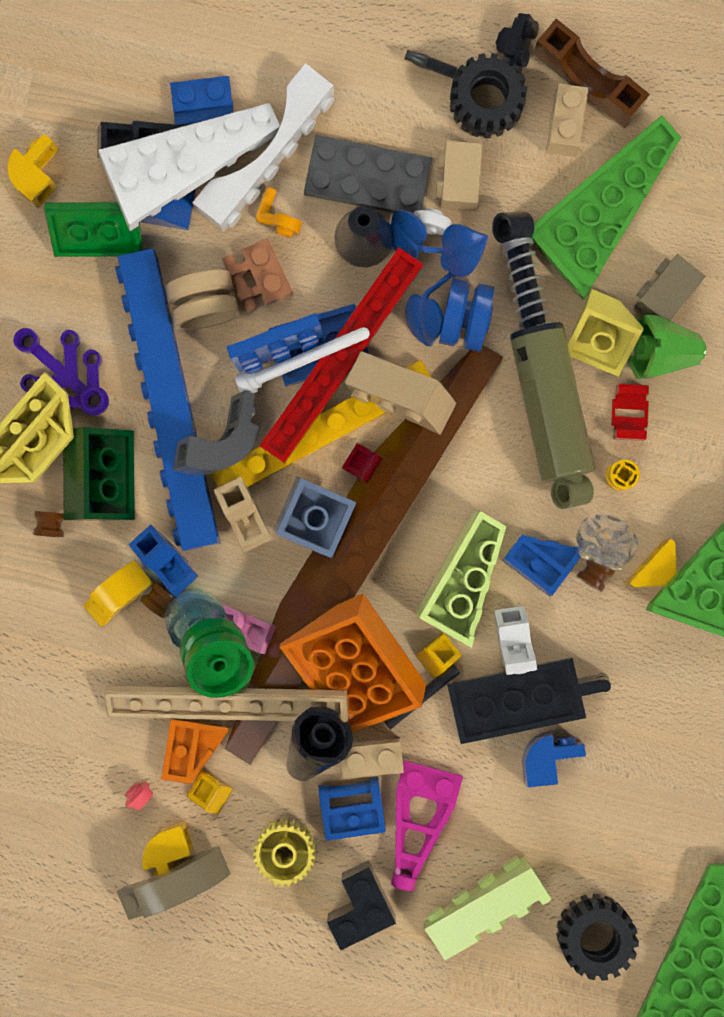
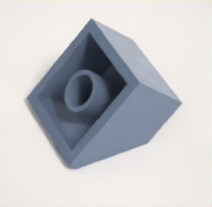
(314, 517)

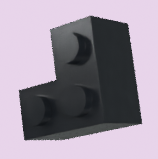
(368, 908)

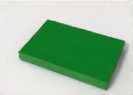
(90, 230)

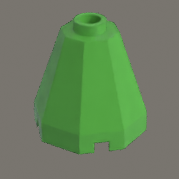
(665, 348)

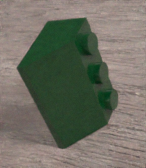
(99, 475)

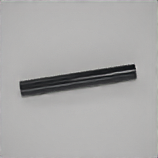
(431, 688)

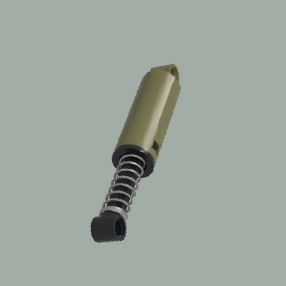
(545, 373)

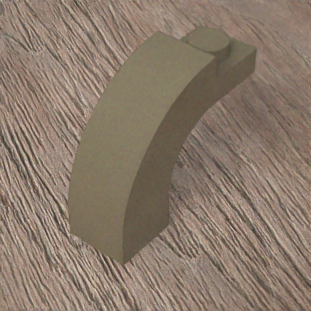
(175, 885)

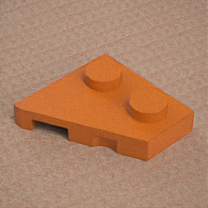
(189, 748)

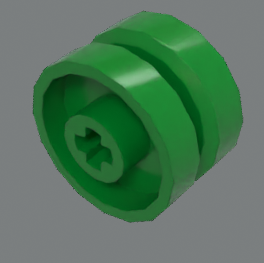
(216, 658)

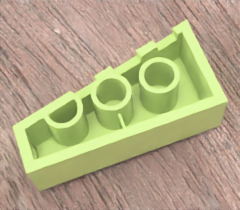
(464, 578)
(485, 907)

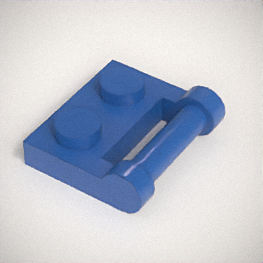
(352, 819)

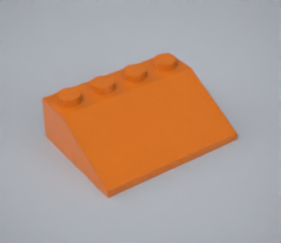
(358, 654)

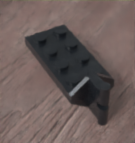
(521, 702)

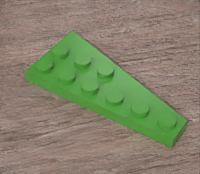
(592, 218)

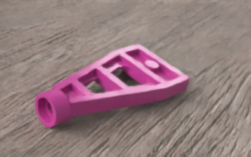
(429, 784)

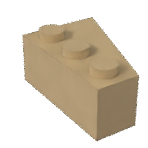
(401, 392)

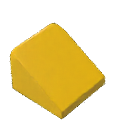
(438, 655)
(209, 792)

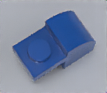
(163, 559)
(541, 757)

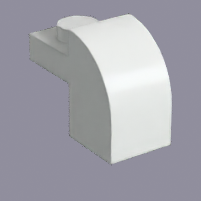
(515, 640)

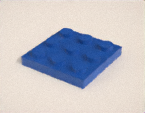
(276, 344)

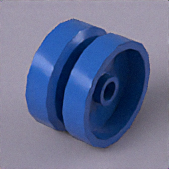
(468, 315)

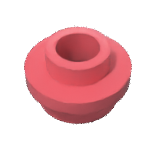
(138, 795)

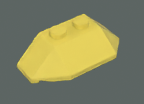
(35, 432)

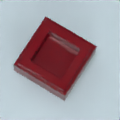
(362, 463)

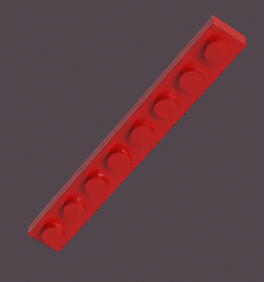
(334, 368)

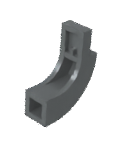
(205, 457)

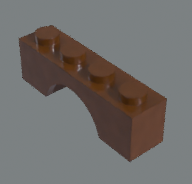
(566, 56)

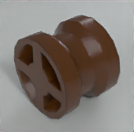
(48, 524)
(595, 575)
(158, 599)

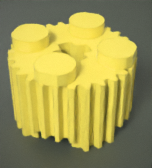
(273, 864)

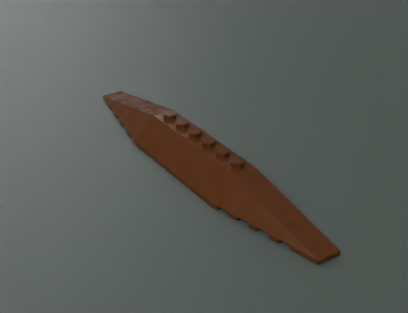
(380, 507)

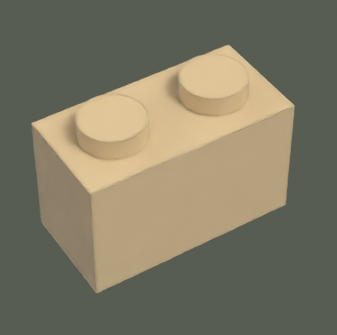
(566, 120)
(460, 175)
(373, 759)

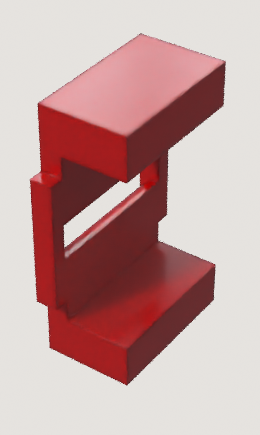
(633, 398)

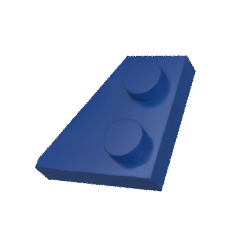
(542, 562)

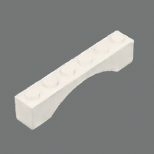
(227, 195)

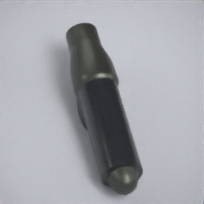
(429, 63)

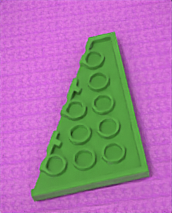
(697, 589)
(693, 967)

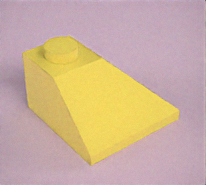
(604, 333)

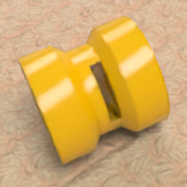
(617, 477)

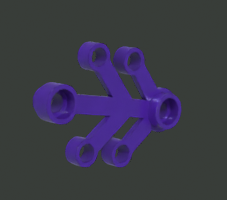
(67, 375)

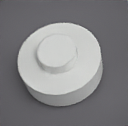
(433, 221)

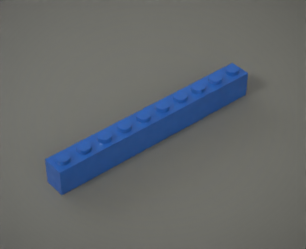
(167, 395)

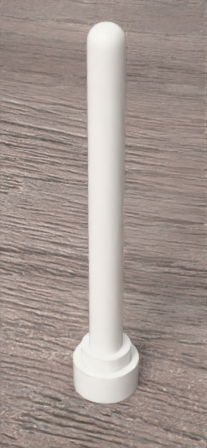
(253, 381)

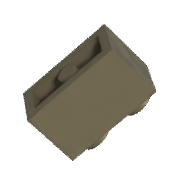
(670, 289)

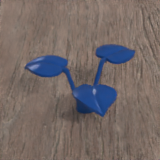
(460, 255)

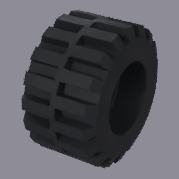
(495, 73)
(610, 958)

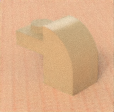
(242, 514)

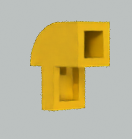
(26, 170)
(117, 593)
(167, 846)

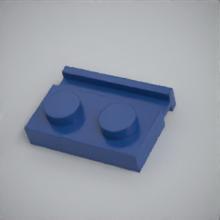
(201, 99)

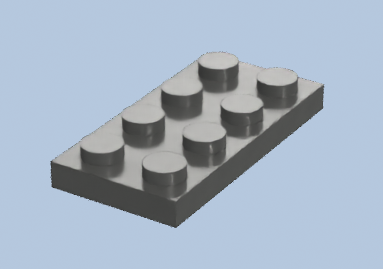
(366, 175)

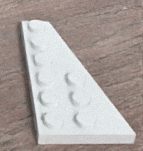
(177, 161)

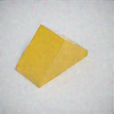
(657, 568)

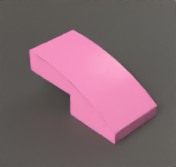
(256, 631)

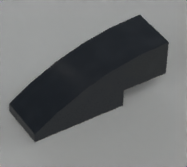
(113, 134)

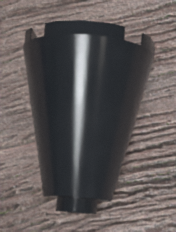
(363, 237)
(317, 743)

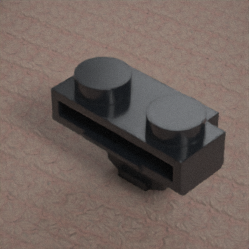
(516, 40)

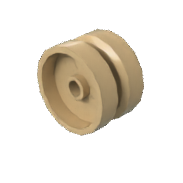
(202, 299)

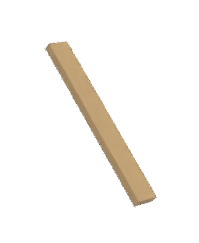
(243, 705)

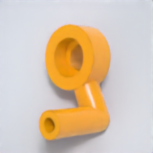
(285, 225)

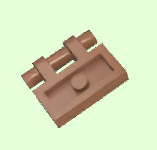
(266, 271)

